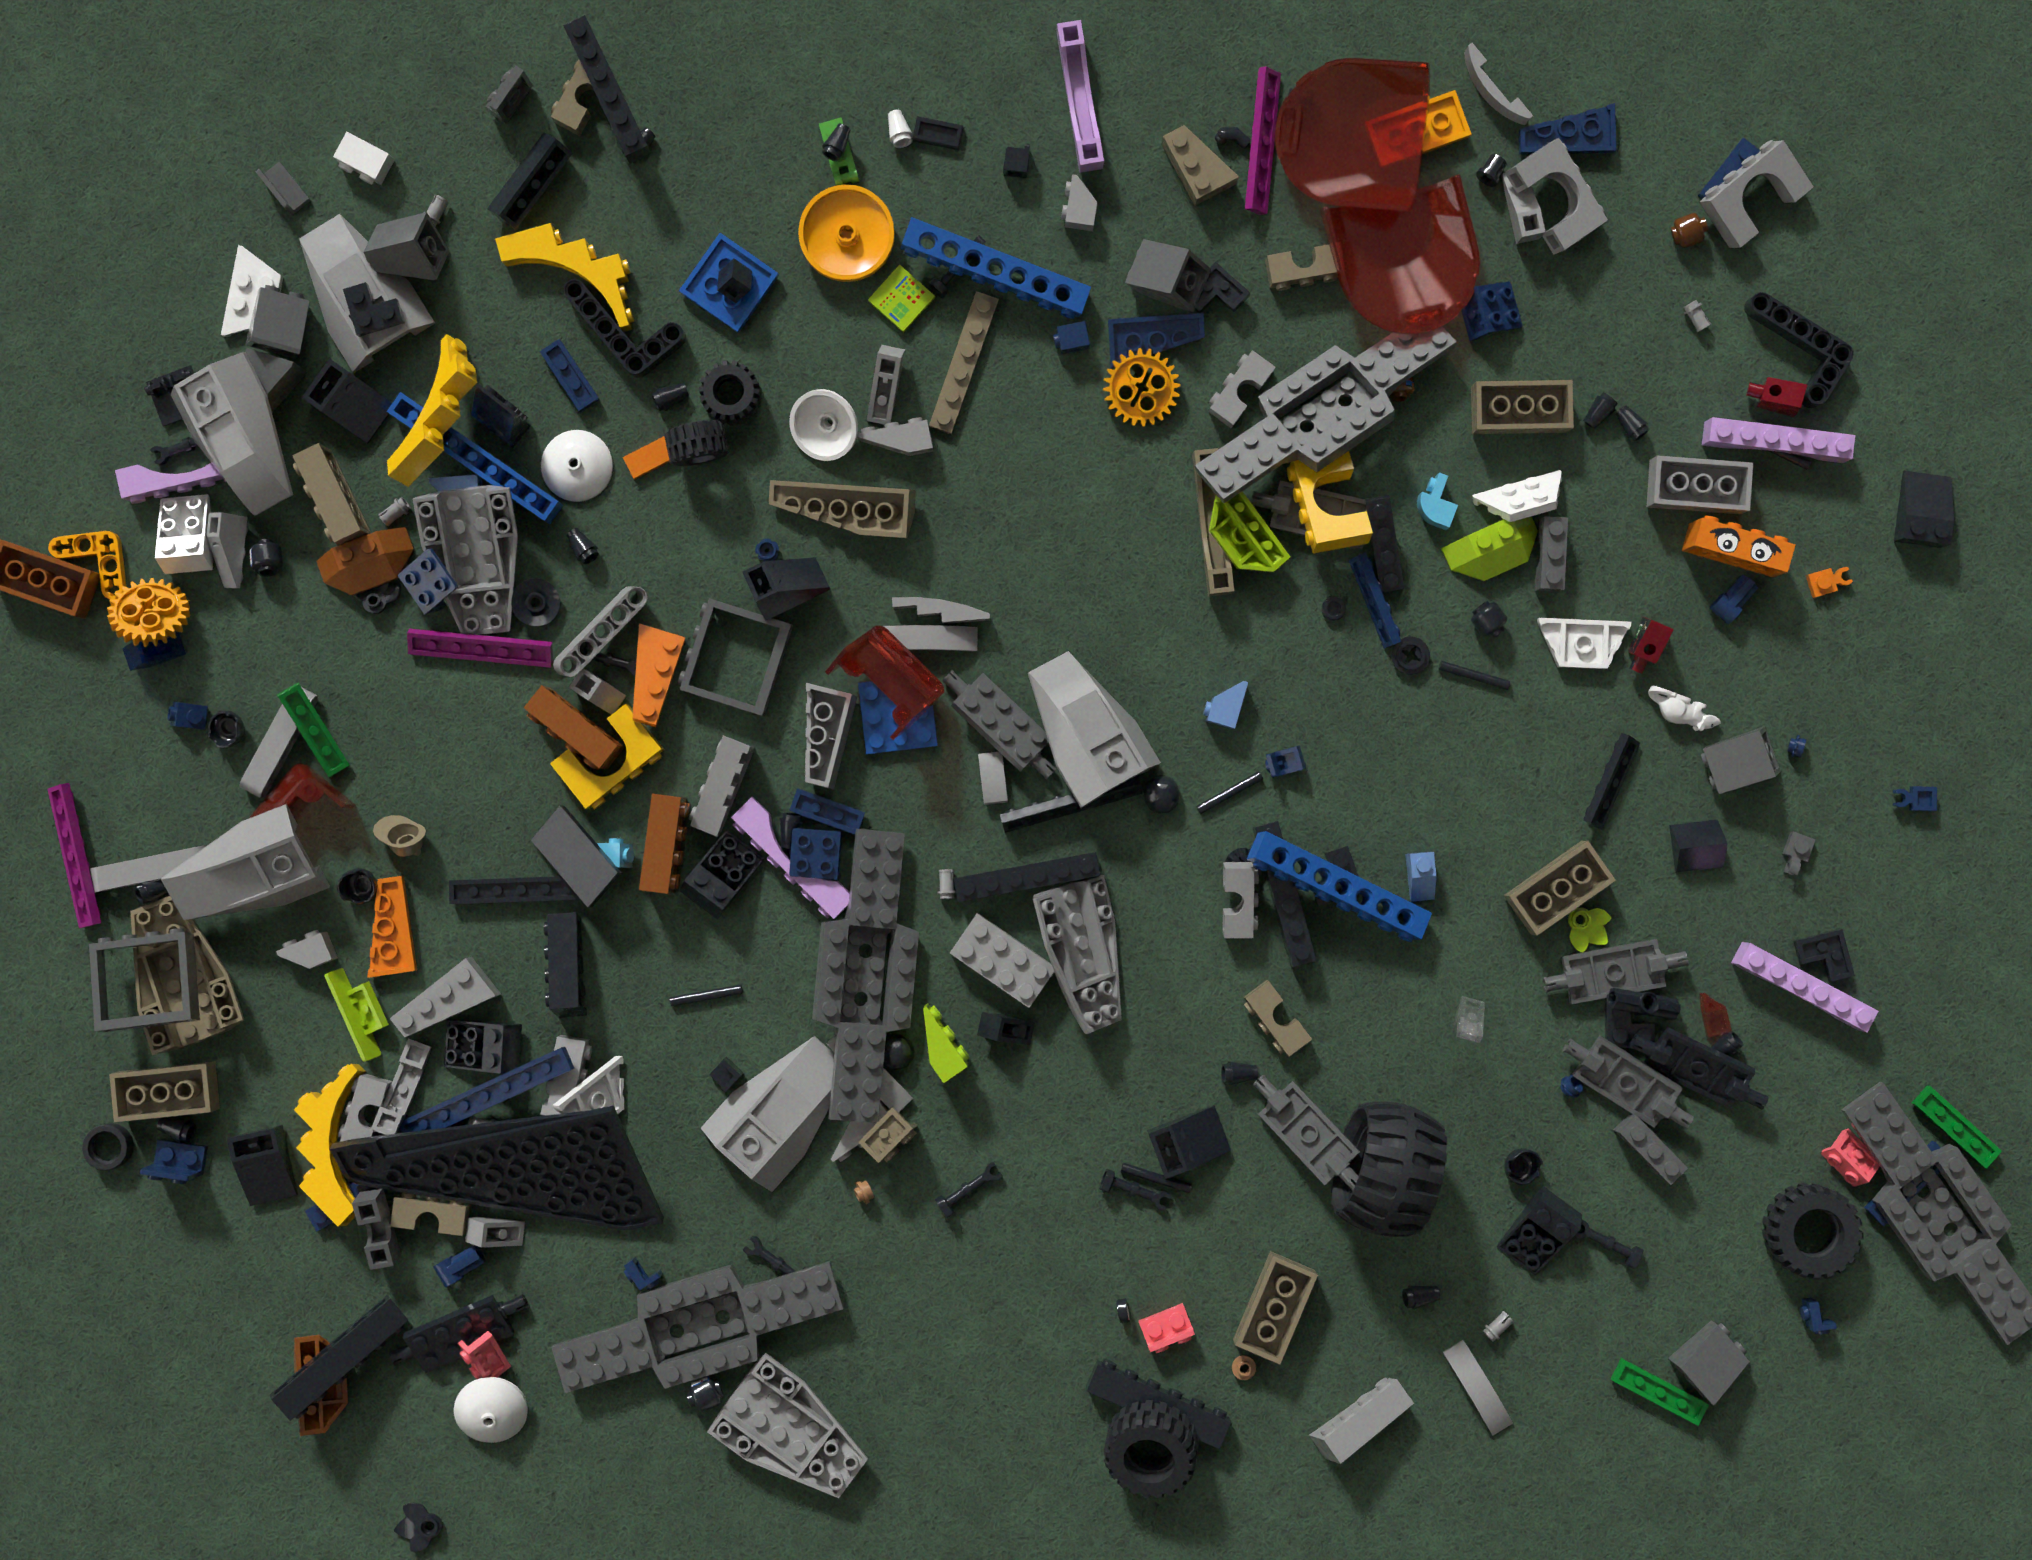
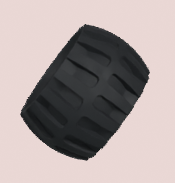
(1396, 1169)

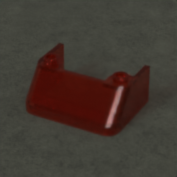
(893, 672)
(301, 783)

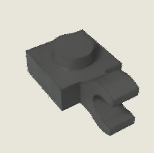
(1798, 849)

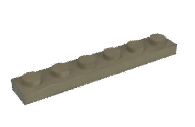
(963, 362)

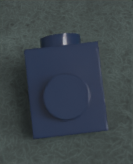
(187, 715)
(1285, 761)
(636, 1274)
(1811, 1315)

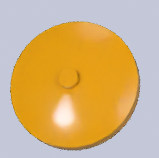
(846, 233)

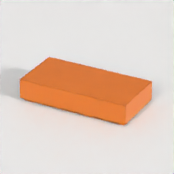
(647, 458)

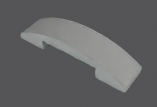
(1514, 111)
(936, 637)
(402, 1088)
(1478, 1387)

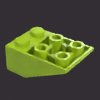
(943, 1052)

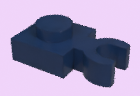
(1918, 799)

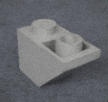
(1081, 206)
(597, 691)
(310, 952)

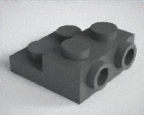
(509, 95)

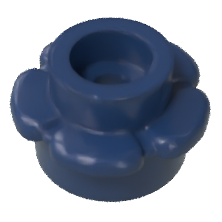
(772, 546)
(1796, 746)
(1571, 1086)

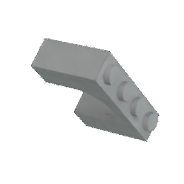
(1725, 202)
(1583, 210)

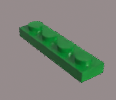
(313, 729)
(1956, 1127)
(1659, 1391)

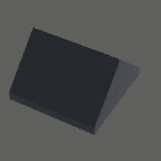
(1698, 845)

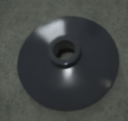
(538, 589)

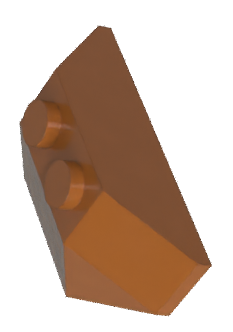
(366, 561)
(324, 1412)

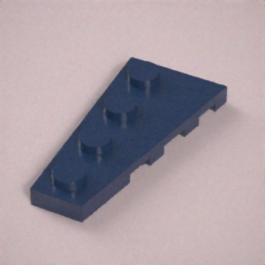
(1581, 133)
(1152, 333)

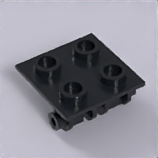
(160, 391)

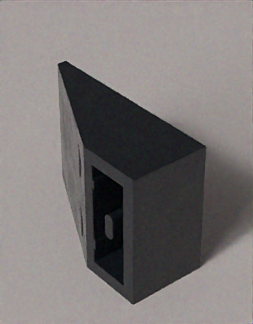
(348, 401)
(499, 415)
(785, 584)
(721, 874)
(482, 1046)
(1189, 1141)
(263, 1165)
(1540, 1231)

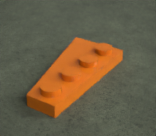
(655, 666)
(392, 933)

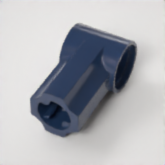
(1730, 604)
(455, 1267)

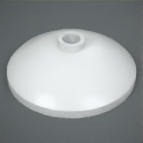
(812, 429)
(590, 474)
(490, 1399)

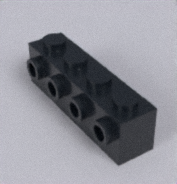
(529, 180)

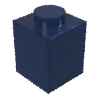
(1071, 338)

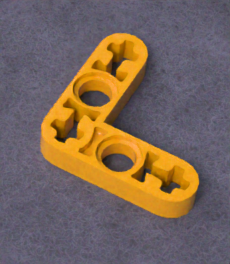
(97, 548)

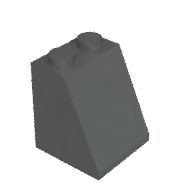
(407, 248)
(1168, 274)
(278, 322)
(276, 375)
(1741, 760)
(1710, 1361)

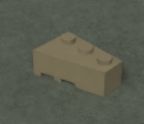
(1197, 165)

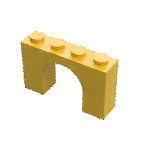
(1324, 530)
(640, 749)

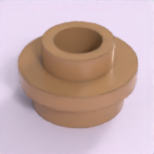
(863, 1192)
(1240, 1360)

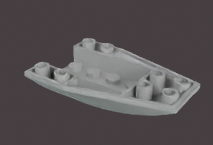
(338, 262)
(236, 430)
(477, 543)
(1088, 730)
(246, 869)
(1083, 949)
(775, 1114)
(787, 1429)

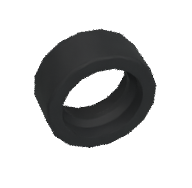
(126, 1146)

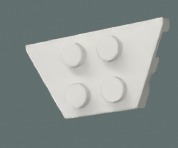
(247, 278)
(1523, 498)
(1583, 642)
(597, 1091)

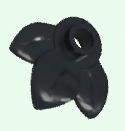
(384, 593)
(415, 1526)

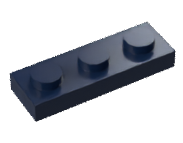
(1733, 162)
(569, 375)
(827, 811)

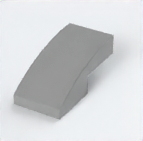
(992, 778)

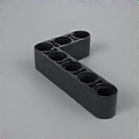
(617, 336)
(1805, 342)

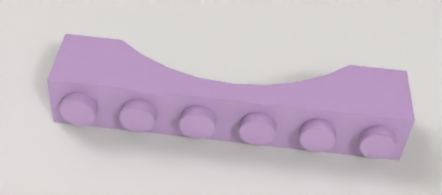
(1079, 96)
(1760, 436)
(139, 482)
(758, 825)
(1805, 986)

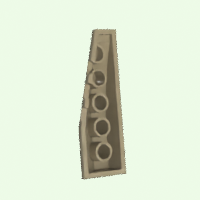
(853, 508)

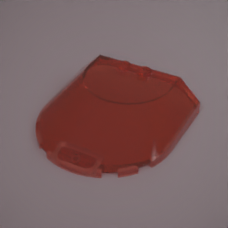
(1356, 133)
(1407, 267)

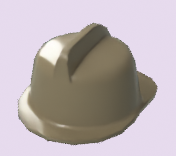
(400, 834)

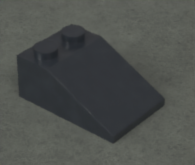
(1925, 510)

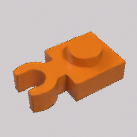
(1825, 581)

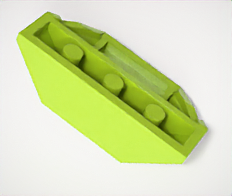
(1245, 535)
(1492, 549)

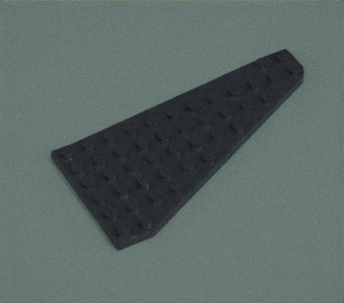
(540, 1165)

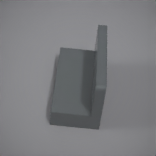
(284, 188)

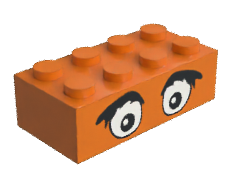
(1738, 546)

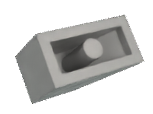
(494, 1232)

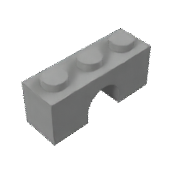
(1252, 371)
(1240, 920)
(368, 1091)

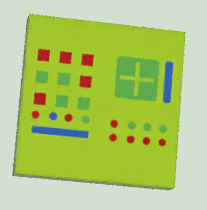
(901, 298)

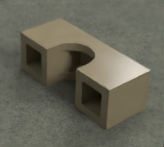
(567, 110)
(1283, 271)
(1289, 1036)
(409, 1209)

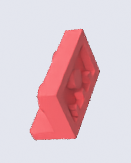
(1851, 1158)
(1167, 1328)
(484, 1357)

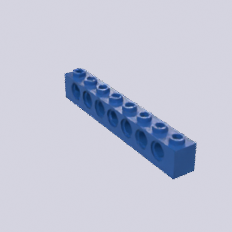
(986, 256)
(483, 463)
(1414, 917)

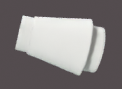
(899, 130)

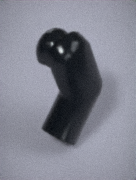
(1232, 133)

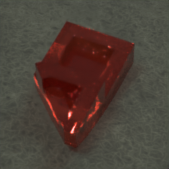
(1714, 1016)

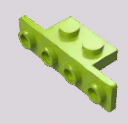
(360, 1012)

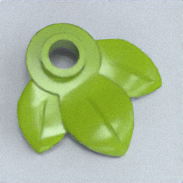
(1590, 930)

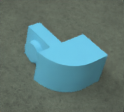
(1432, 507)

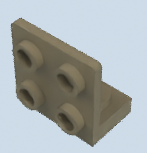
(887, 1135)

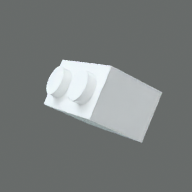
(363, 158)

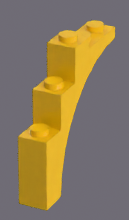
(542, 246)
(440, 412)
(322, 1113)

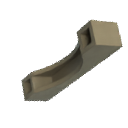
(1216, 562)

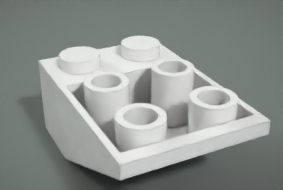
(182, 535)

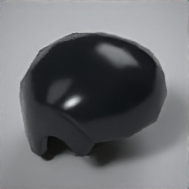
(226, 729)
(1161, 794)
(357, 886)
(898, 1052)
(1522, 1166)

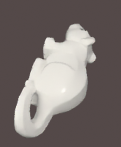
(1678, 709)

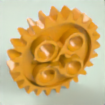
(1160, 397)
(148, 612)

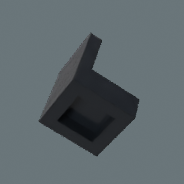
(1016, 161)
(734, 280)
(726, 1074)

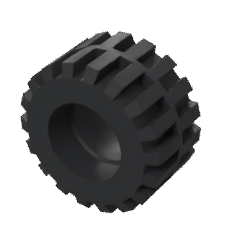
(715, 378)
(696, 443)

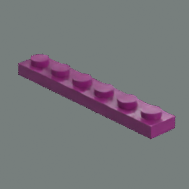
(1262, 140)
(480, 648)
(74, 855)

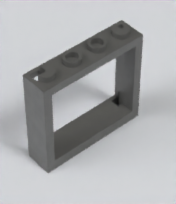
(772, 670)
(187, 973)

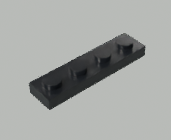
(1384, 543)
(1611, 781)

